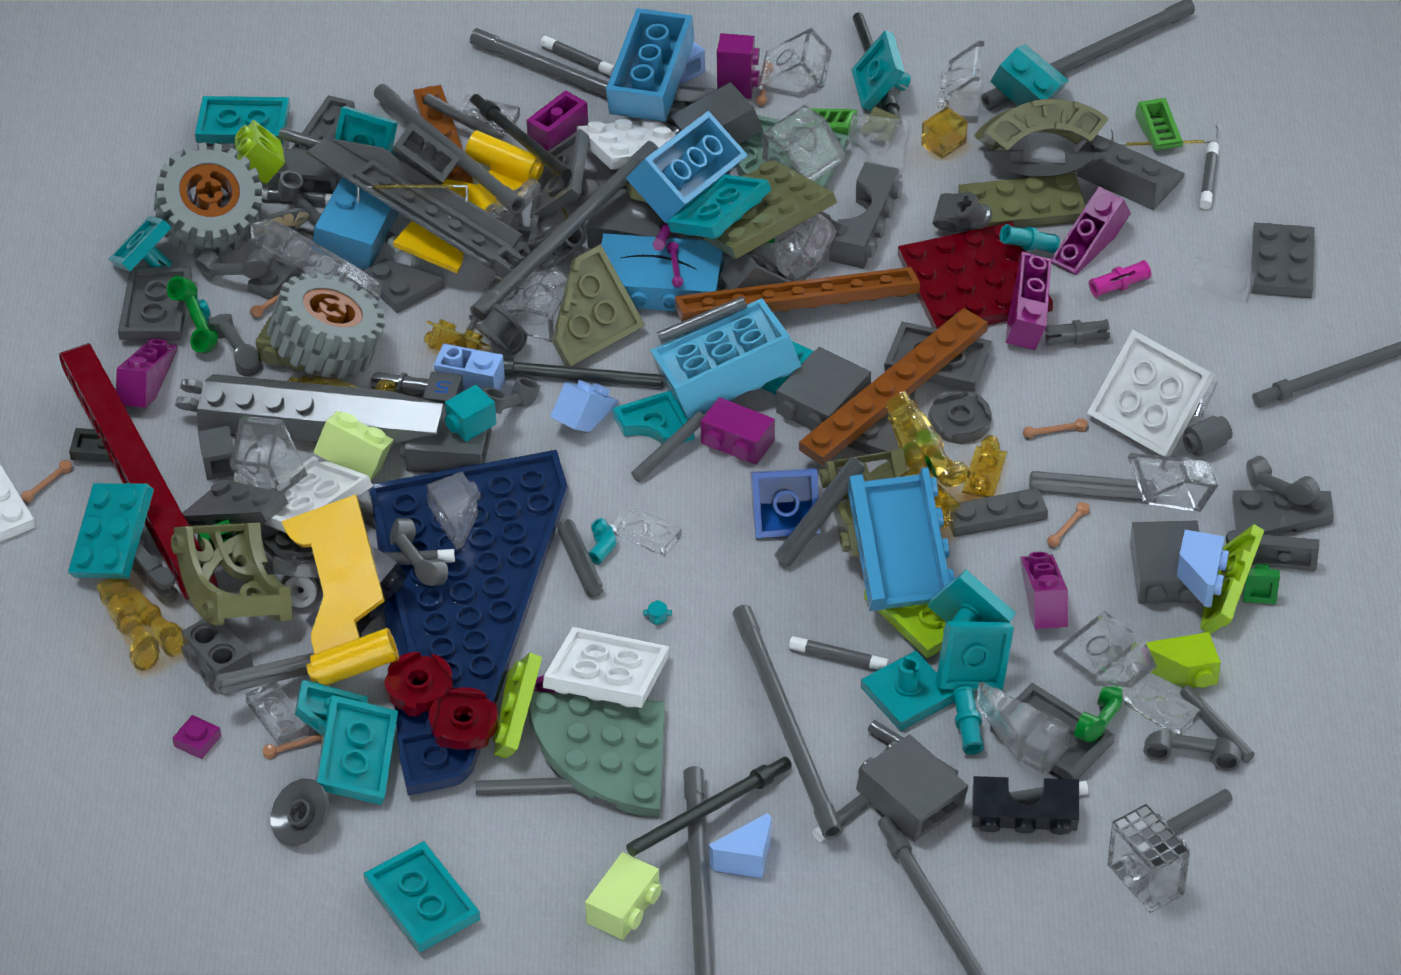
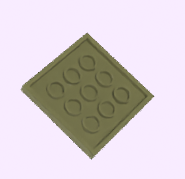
(786, 206)

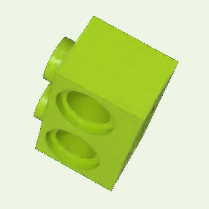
(261, 149)

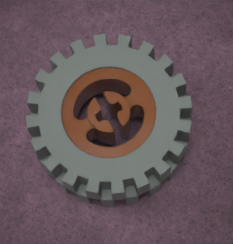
(207, 223)
(326, 325)

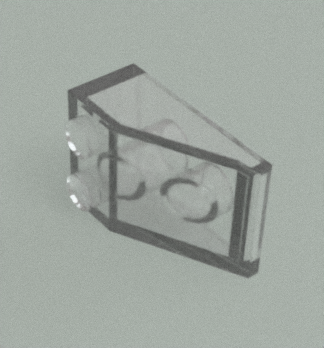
(535, 302)

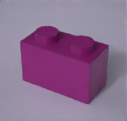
(737, 62)
(557, 120)
(737, 431)

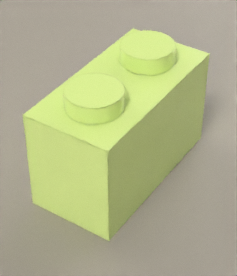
(353, 444)
(623, 896)

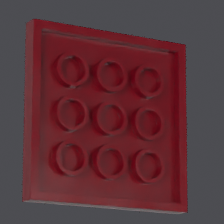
(965, 272)

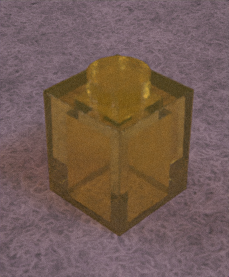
(944, 132)

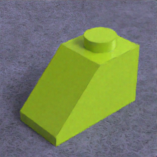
(1186, 660)

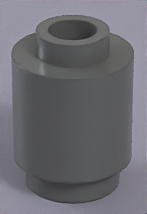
(1207, 435)

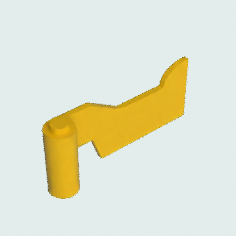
(506, 163)
(349, 592)

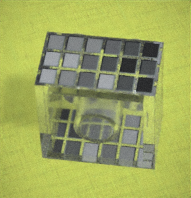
(1148, 857)

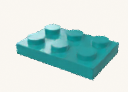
(224, 115)
(719, 206)
(110, 530)
(356, 749)
(421, 896)

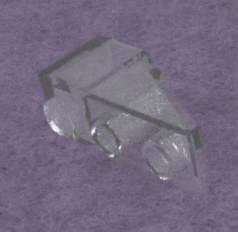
(1026, 732)

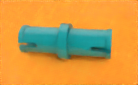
(1029, 238)
(968, 720)

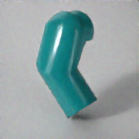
(604, 538)

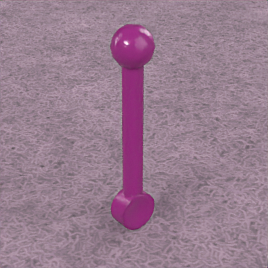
(673, 249)

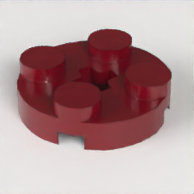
(417, 698)
(468, 734)

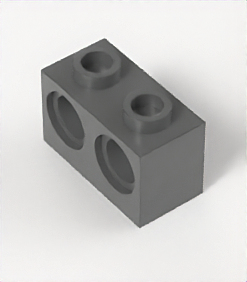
(214, 650)

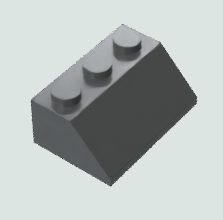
(1130, 173)

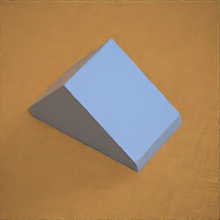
(744, 849)

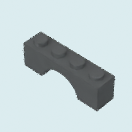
(875, 191)

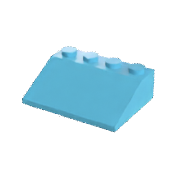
(726, 358)

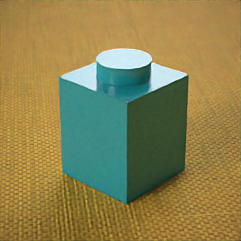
(470, 413)

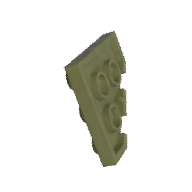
(593, 309)

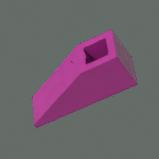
(1092, 231)
(1029, 302)
(144, 373)
(1045, 590)

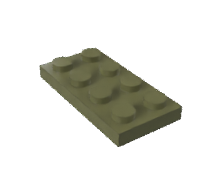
(1030, 200)

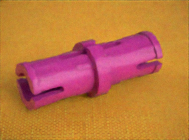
(1133, 273)

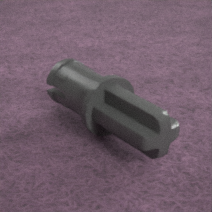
(404, 384)

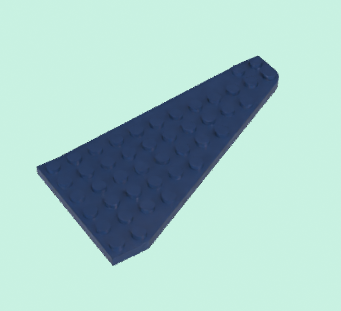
(487, 592)

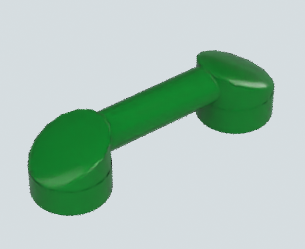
(184, 290)
(1091, 727)

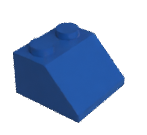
(782, 499)

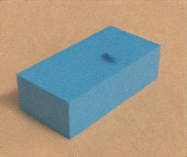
(650, 64)
(686, 166)
(354, 228)

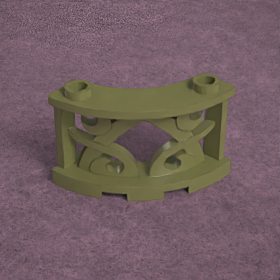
(1053, 116)
(892, 468)
(267, 594)

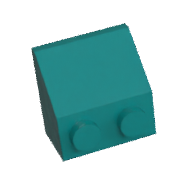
(1027, 77)

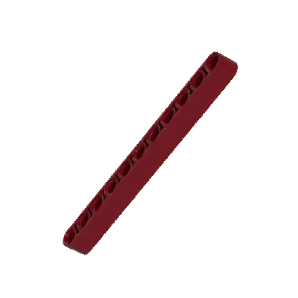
(127, 448)

